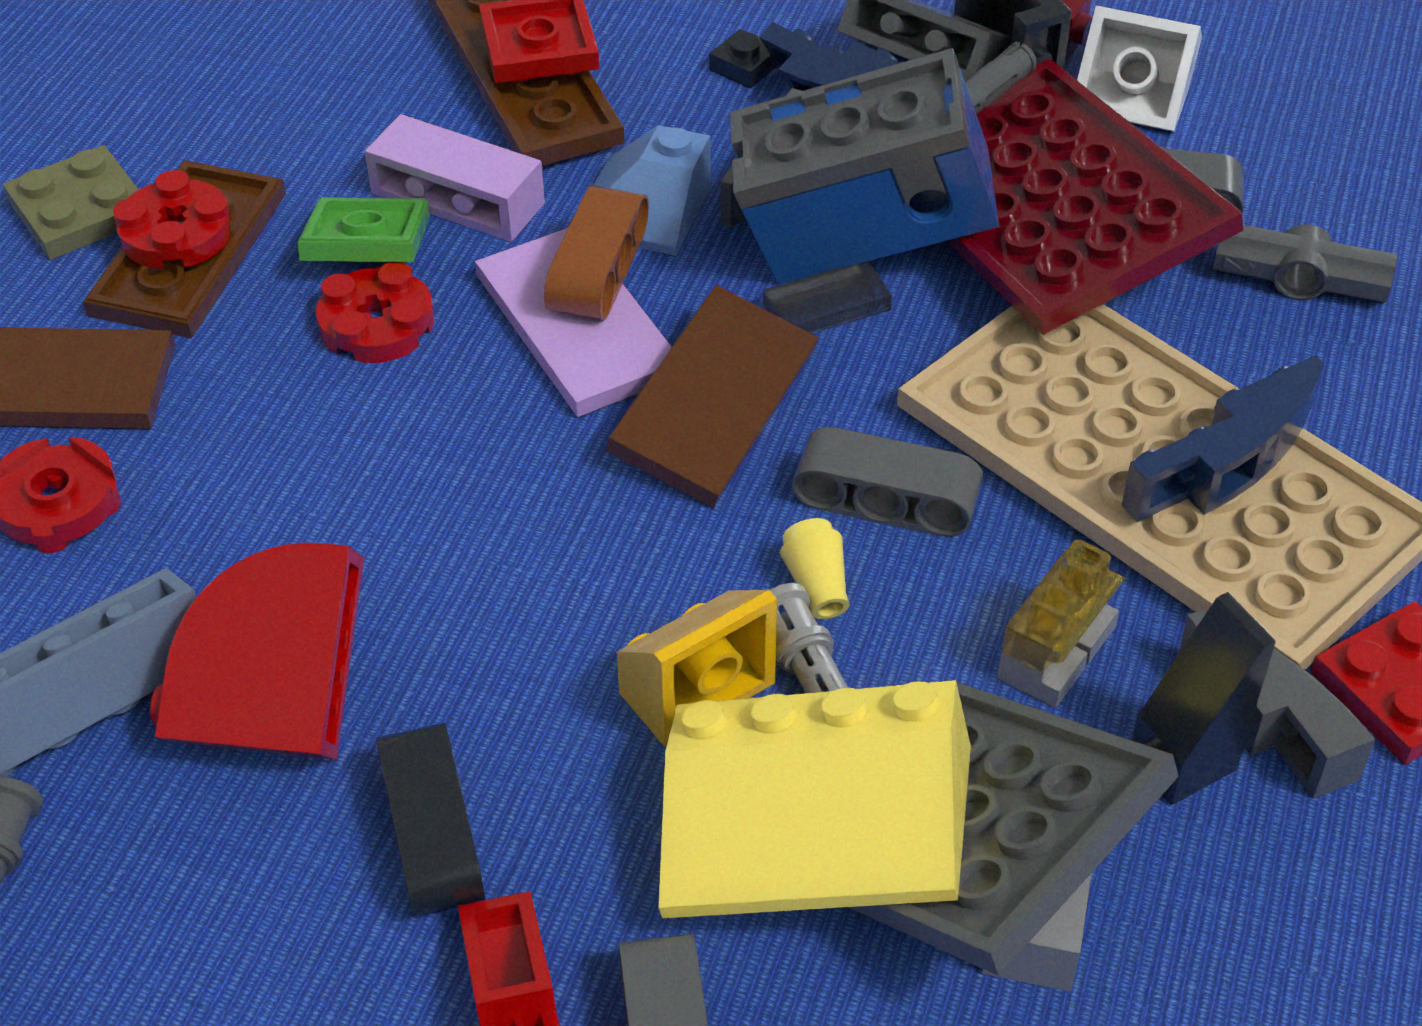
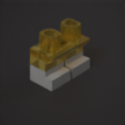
(1061, 625)

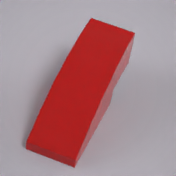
(507, 962)

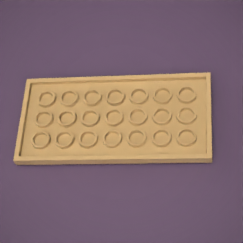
(1085, 400)

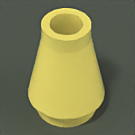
(817, 562)

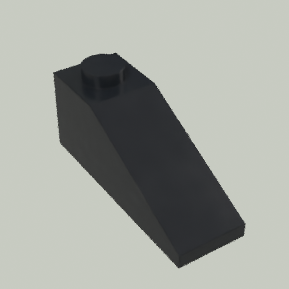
(1208, 698)

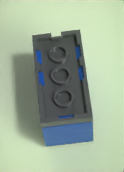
(863, 168)

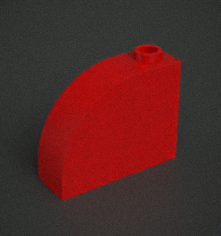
(265, 655)

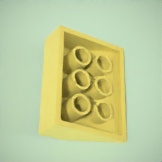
(814, 801)

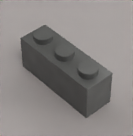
(920, 30)

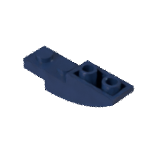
(811, 65)
(1221, 461)

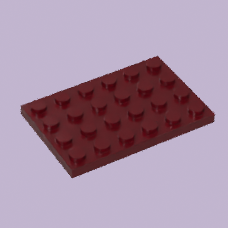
(1083, 202)

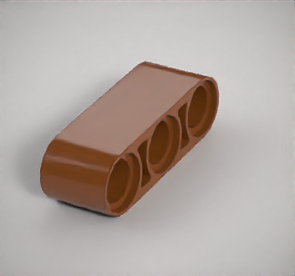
(596, 252)

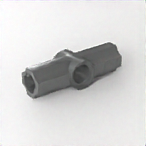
(1307, 263)

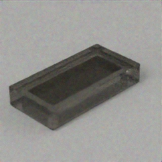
(829, 298)

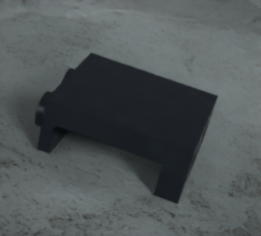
(1037, 23)

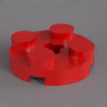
(150, 228)
(351, 297)
(58, 518)

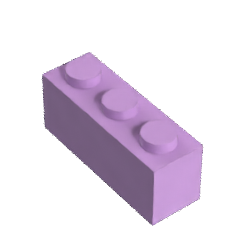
(458, 175)

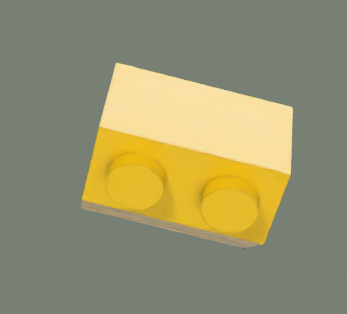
(706, 654)

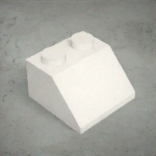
(1140, 65)

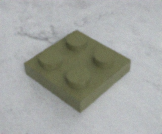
(70, 200)

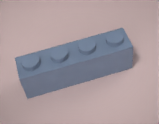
(88, 667)

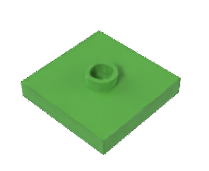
(364, 230)

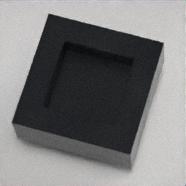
(742, 59)

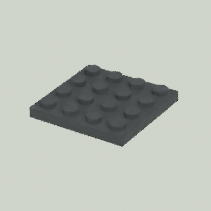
(1038, 821)

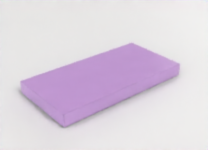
(583, 356)

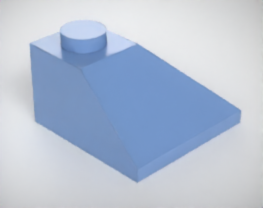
(674, 174)

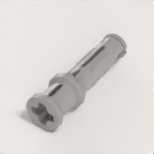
(790, 651)

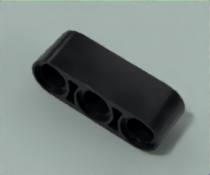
(430, 819)

